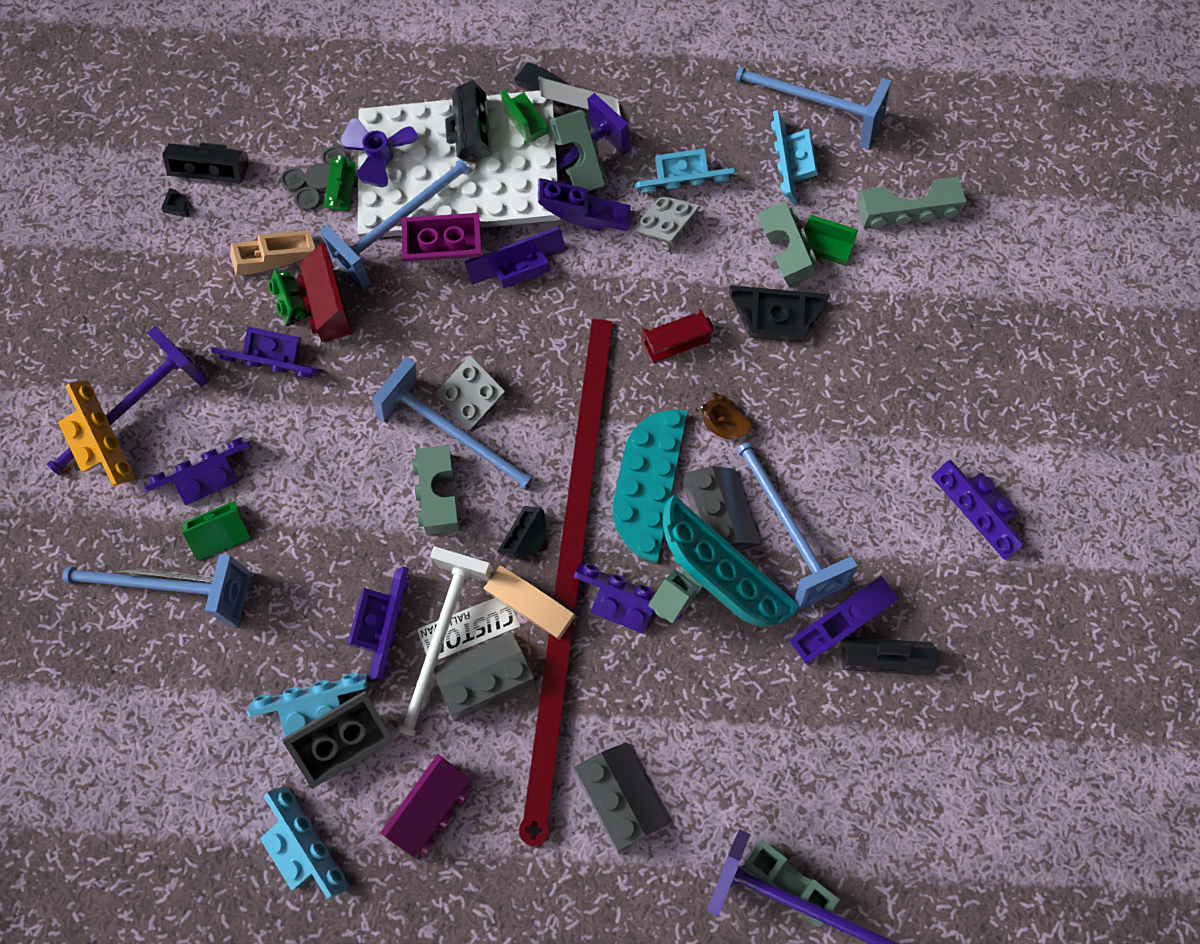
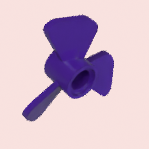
(377, 149)

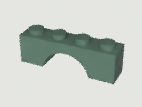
(881, 207)

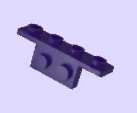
(518, 260)
(269, 348)
(203, 476)
(982, 506)
(617, 598)
(376, 621)

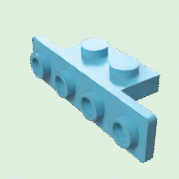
(796, 156)
(683, 168)
(301, 706)
(298, 848)

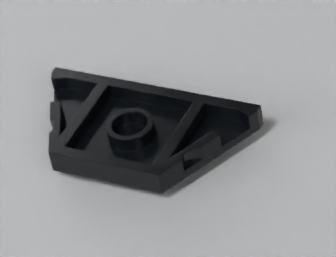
(776, 312)

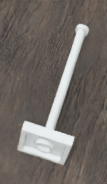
(461, 568)

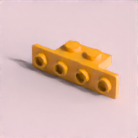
(92, 436)

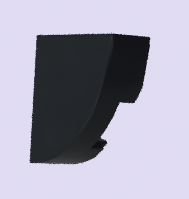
(175, 204)

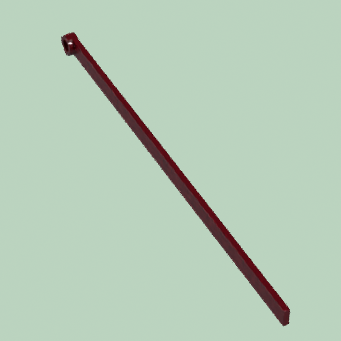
(566, 586)

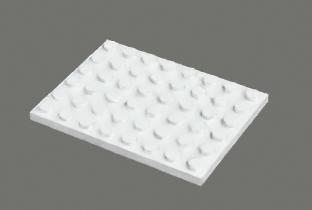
(496, 187)

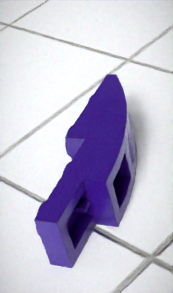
(579, 208)
(843, 619)

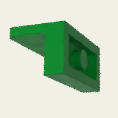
(524, 116)
(829, 239)
(215, 530)

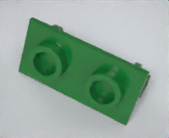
(340, 184)
(283, 287)

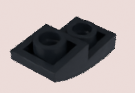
(529, 77)

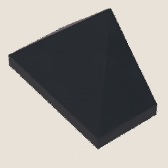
(526, 535)

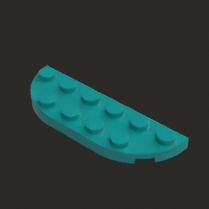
(647, 482)
(723, 568)

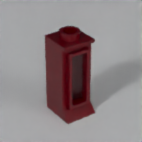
(677, 336)

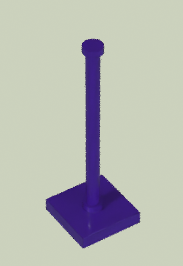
(607, 125)
(175, 360)
(734, 875)

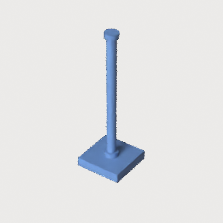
(872, 113)
(348, 256)
(397, 390)
(821, 582)
(225, 593)

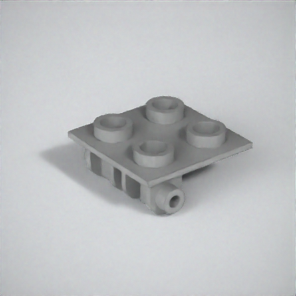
(667, 220)
(471, 392)

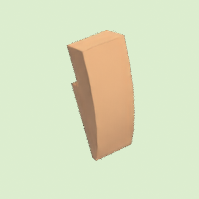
(270, 251)
(529, 602)

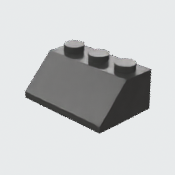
(720, 502)
(483, 676)
(338, 739)
(621, 796)

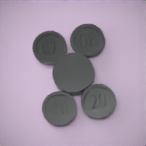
(315, 177)

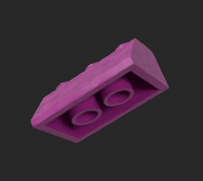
(441, 237)
(428, 808)

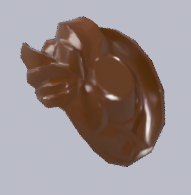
(724, 419)

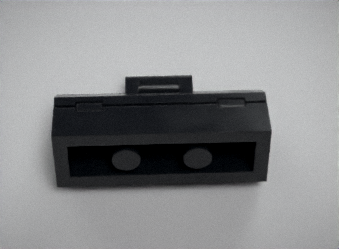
(471, 123)
(205, 162)
(888, 656)

